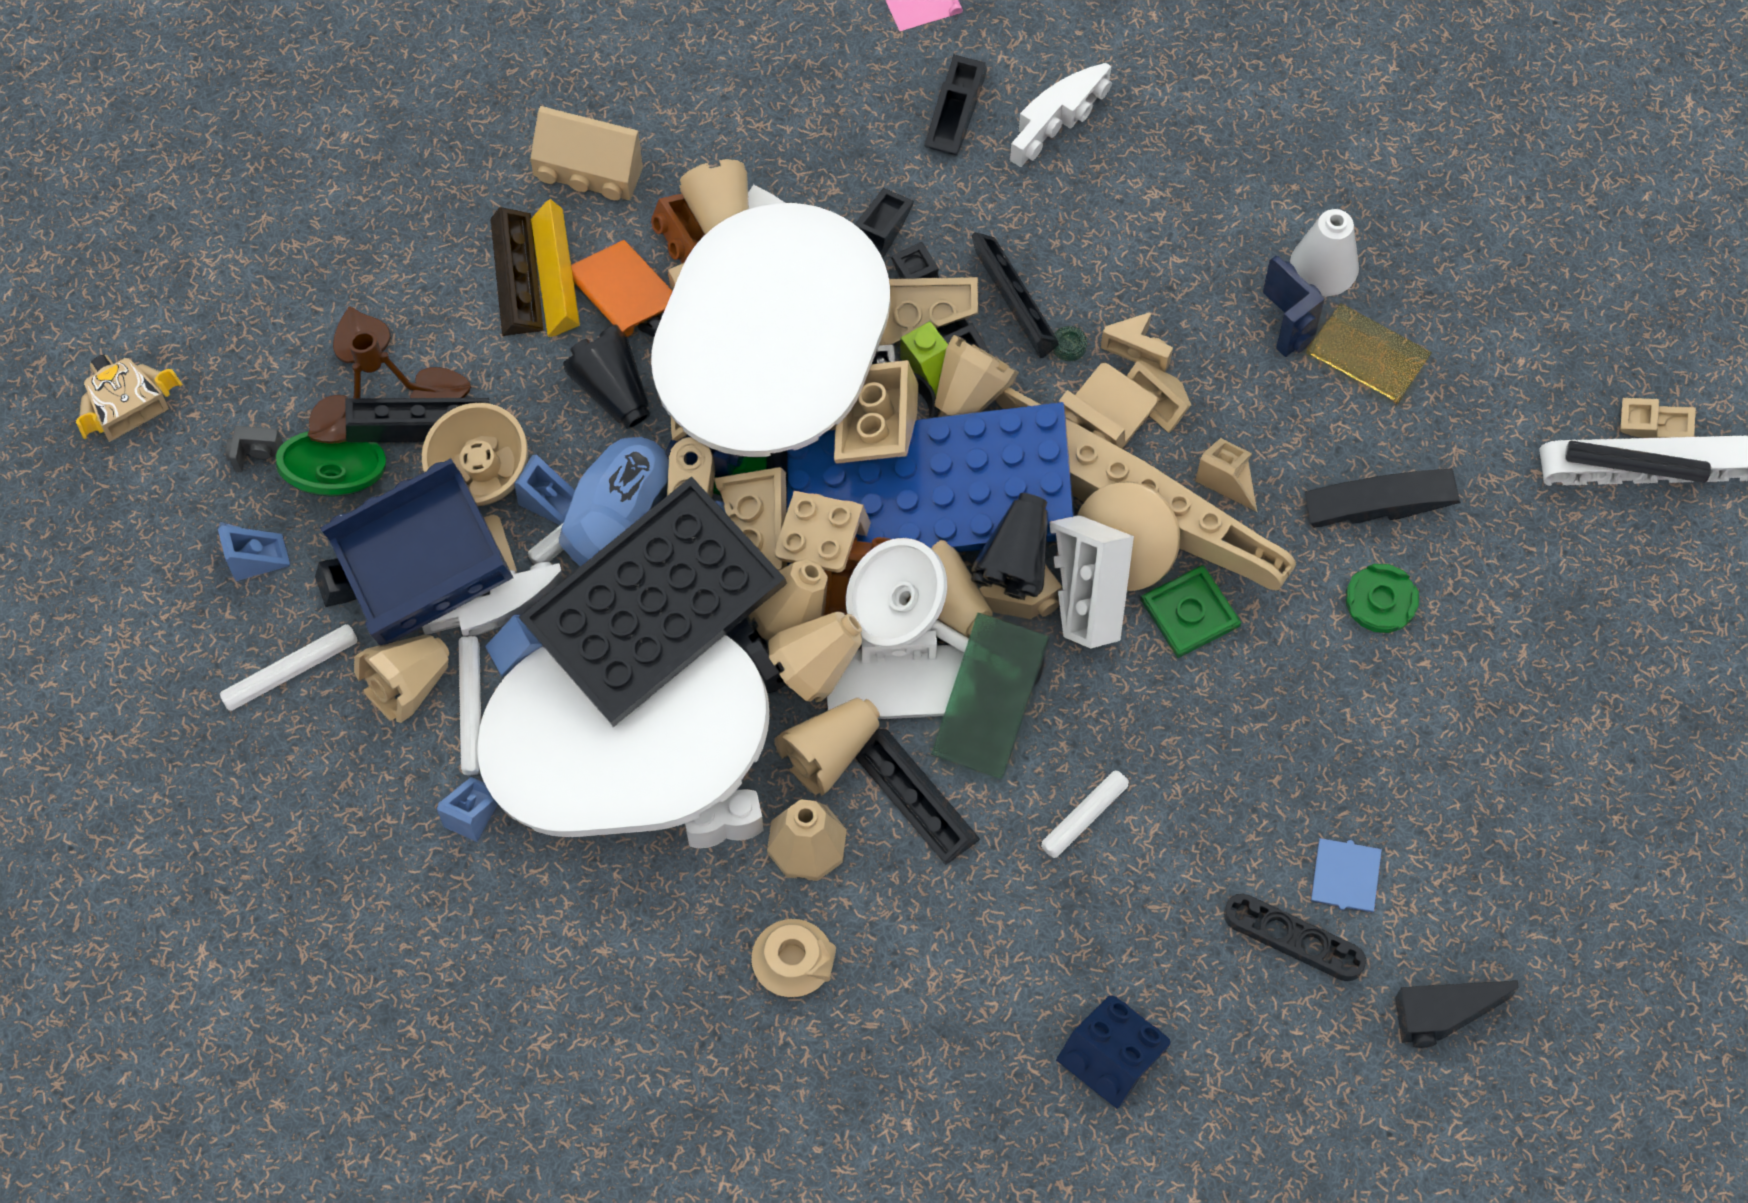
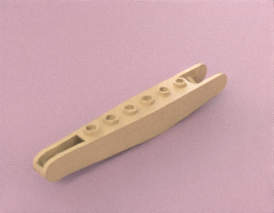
(1201, 524)

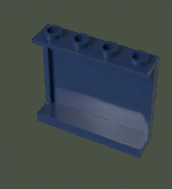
(417, 552)

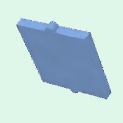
(1346, 875)

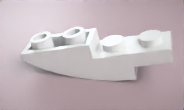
(1058, 105)
(504, 601)

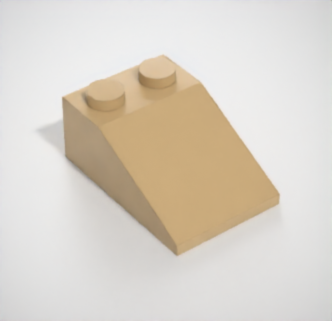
(882, 417)

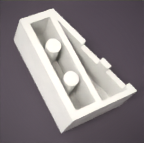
(1094, 579)

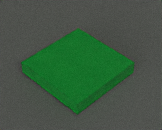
(1190, 611)

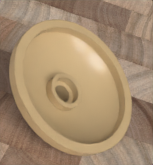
(1145, 516)

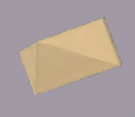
(1169, 391)

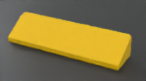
(554, 269)

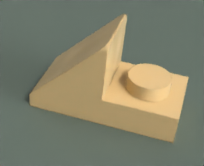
(1129, 341)

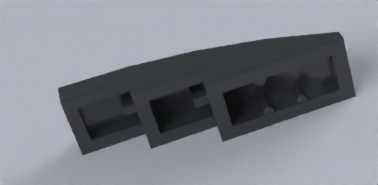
(1382, 496)

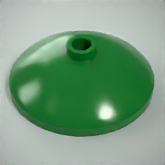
(330, 468)

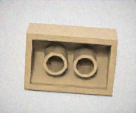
(586, 154)

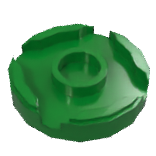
(1382, 598)

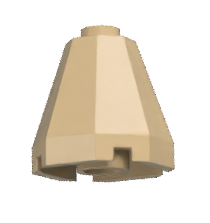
(970, 379)
(796, 602)
(816, 653)
(403, 668)
(807, 840)

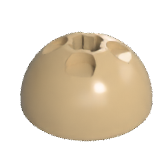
(478, 438)

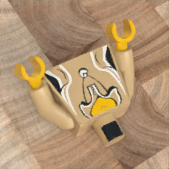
(122, 396)

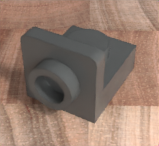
(254, 441)

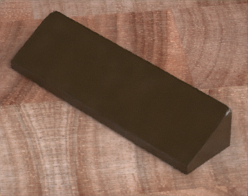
(513, 272)

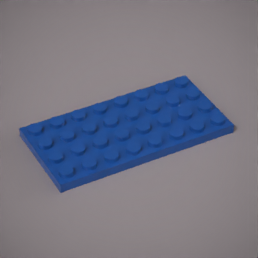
(954, 477)

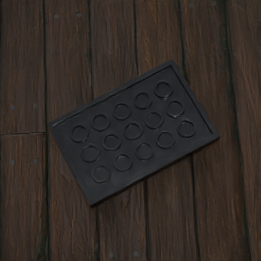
(652, 601)

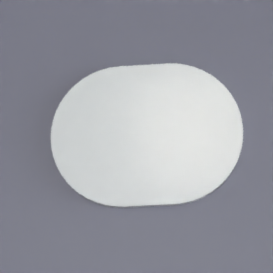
(771, 329)
(673, 757)

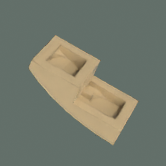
(1649, 420)

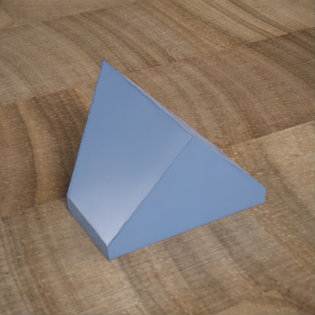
(252, 551)

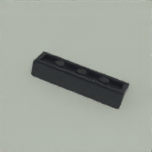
(1015, 294)
(396, 417)
(918, 794)

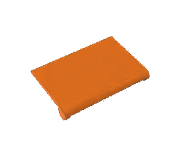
(622, 286)

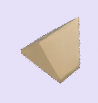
(1227, 471)

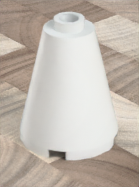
(1328, 254)

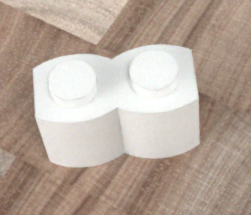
(733, 819)

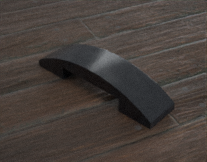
(918, 263)

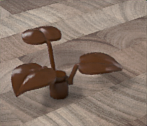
(362, 342)

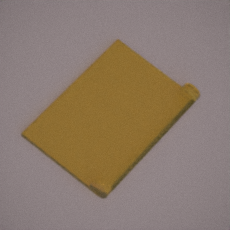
(1369, 352)

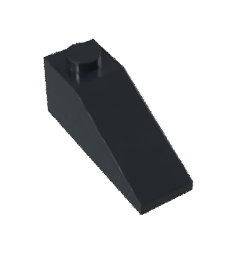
(1439, 1010)

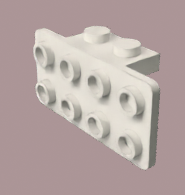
(902, 679)

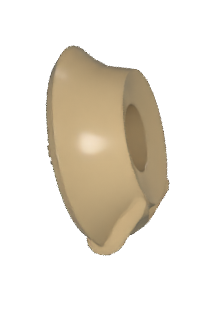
(793, 958)

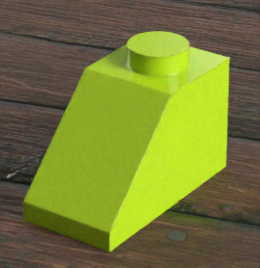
(925, 353)

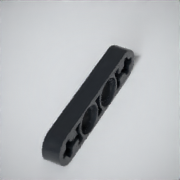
(1296, 932)

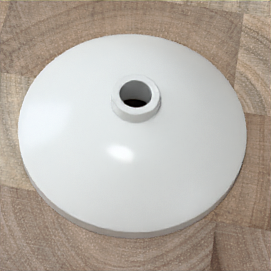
(886, 581)

